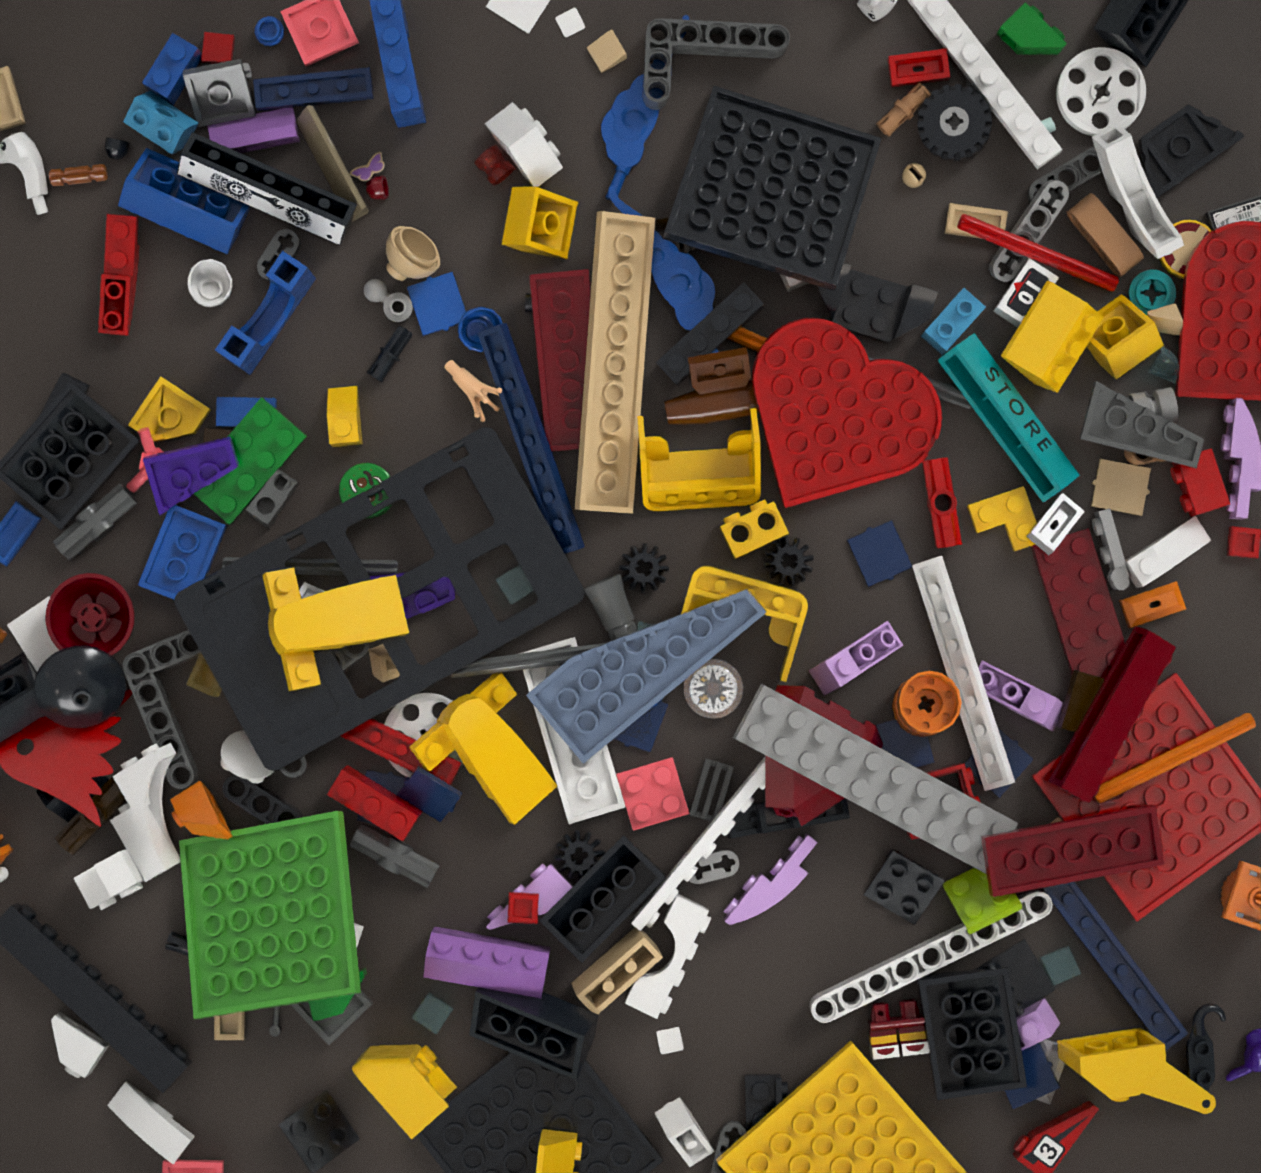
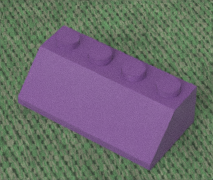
(486, 962)

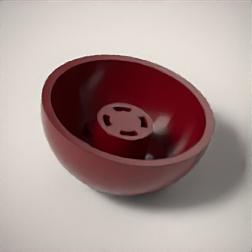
(73, 617)

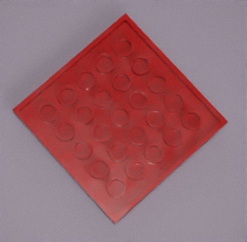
(1201, 805)

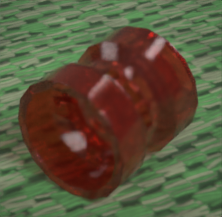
(494, 165)

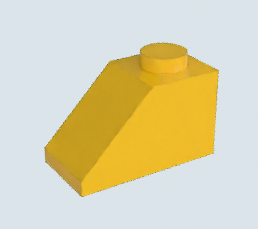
(344, 416)

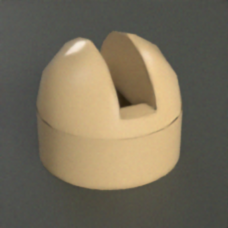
(910, 179)

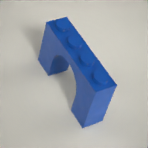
(397, 62)
(287, 287)

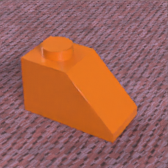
(200, 812)

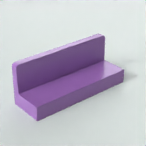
(257, 132)

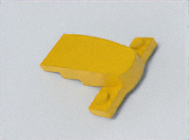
(328, 620)
(488, 749)

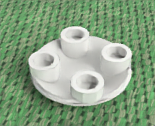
(241, 758)

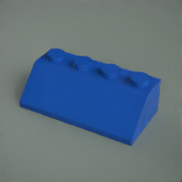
(180, 204)

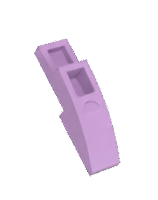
(1243, 446)
(764, 893)

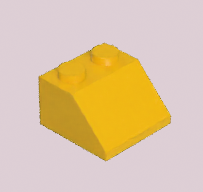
(539, 222)
(1123, 337)

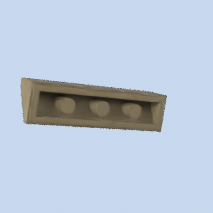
(329, 159)

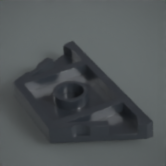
(1182, 147)

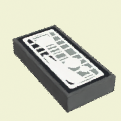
(1241, 211)

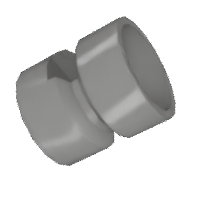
(1161, 402)

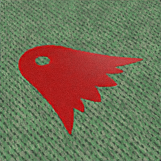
(63, 760)

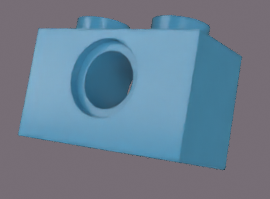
(160, 122)
(953, 321)

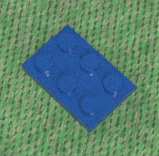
(181, 552)

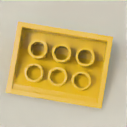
(557, 1152)

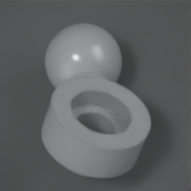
(376, 291)

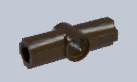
(81, 828)

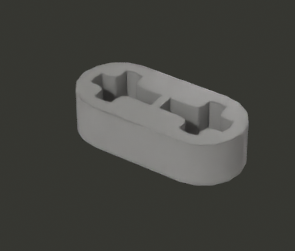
(716, 873)

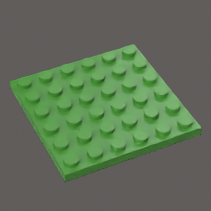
(269, 916)

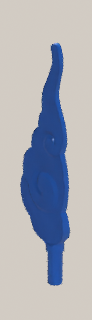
(629, 126)
(677, 277)

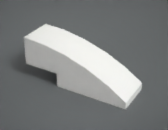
(150, 1122)

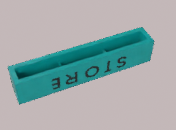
(1008, 417)

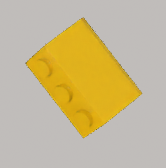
(1052, 337)

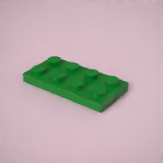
(262, 446)

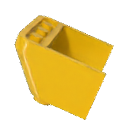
(701, 476)
(784, 605)
(405, 1083)

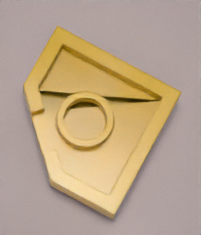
(169, 412)

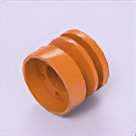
(931, 687)

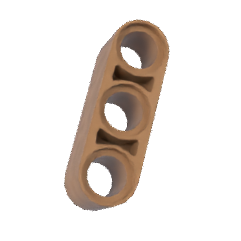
(1105, 235)

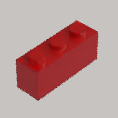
(374, 803)

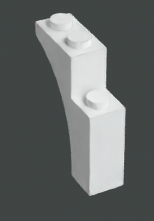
(1132, 190)
(142, 818)

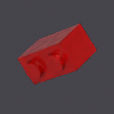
(1200, 486)

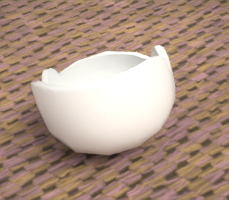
(209, 283)

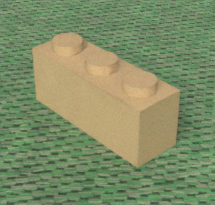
(616, 970)

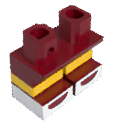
(909, 1030)

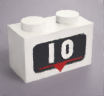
(1023, 292)

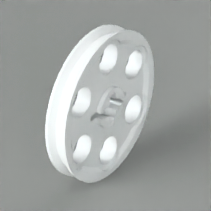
(1096, 78)
(425, 720)

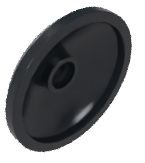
(77, 672)

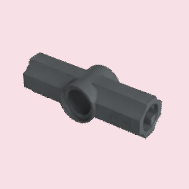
(95, 522)
(394, 855)

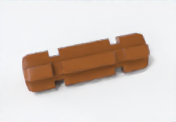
(78, 175)

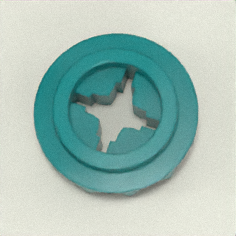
(1162, 284)

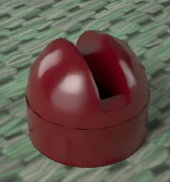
(377, 188)

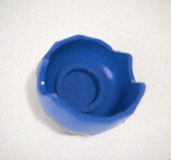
(476, 321)

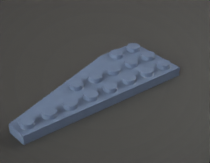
(619, 681)

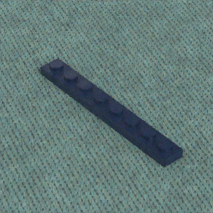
(530, 436)
(1116, 963)

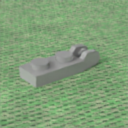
(1111, 552)

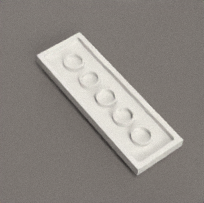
(584, 788)

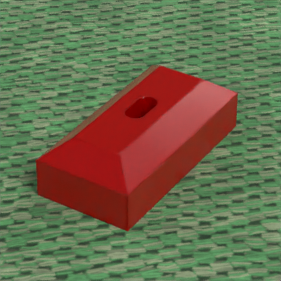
(933, 62)

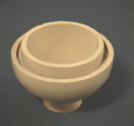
(410, 254)

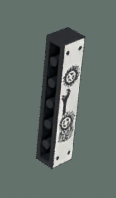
(266, 188)

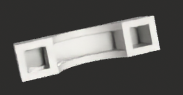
(652, 989)

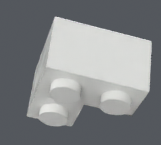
(525, 144)
(108, 879)

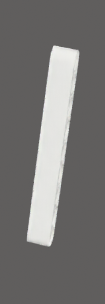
(918, 966)

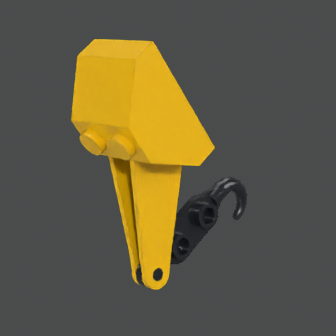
(1135, 1063)

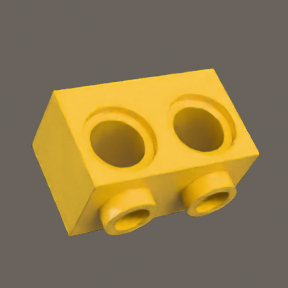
(757, 536)

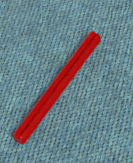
(1037, 252)

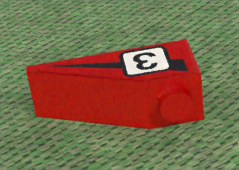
(1050, 1142)

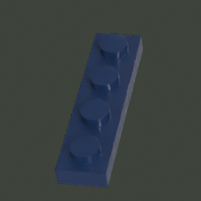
(313, 89)

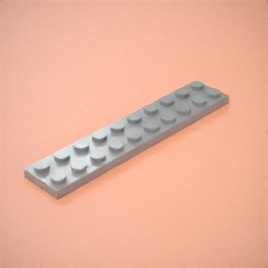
(869, 776)

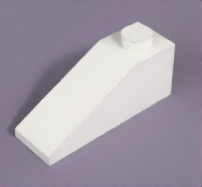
(1166, 552)

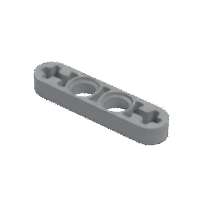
(1024, 227)

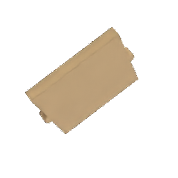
(1120, 487)

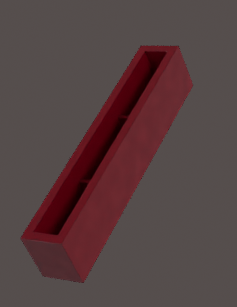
(1112, 714)

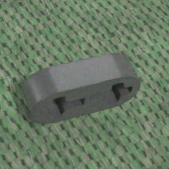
(274, 247)

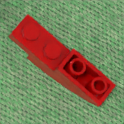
(119, 274)

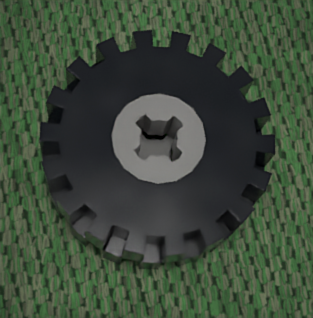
(964, 132)

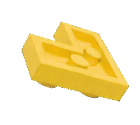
(1008, 509)

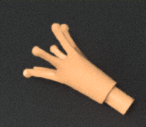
(473, 388)

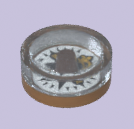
(714, 689)

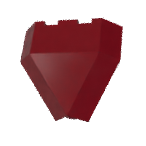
(793, 793)

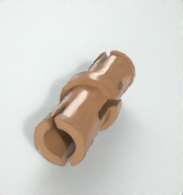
(903, 109)

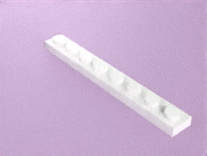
(988, 80)
(964, 671)
(701, 848)

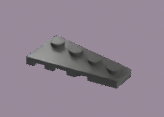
(1134, 428)

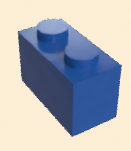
(166, 73)

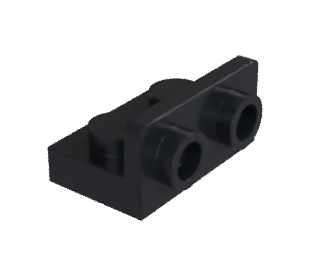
(762, 1095)

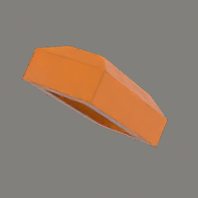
(1137, 608)

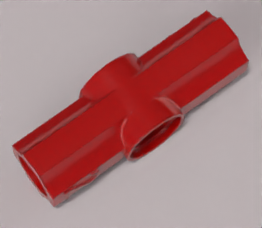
(939, 482)

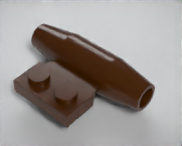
(719, 392)

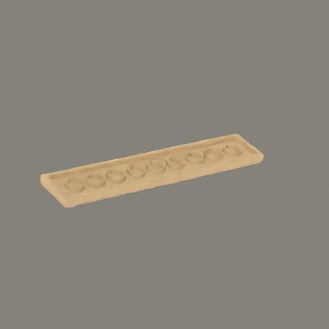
(614, 362)

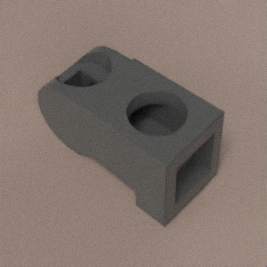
(272, 498)

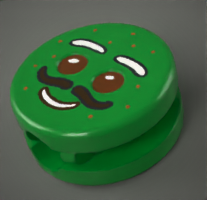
(362, 478)

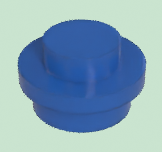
(269, 31)

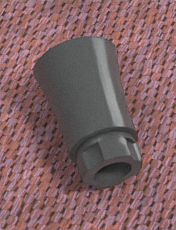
(612, 606)

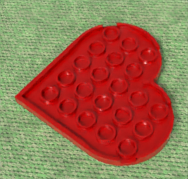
(1222, 316)
(836, 414)

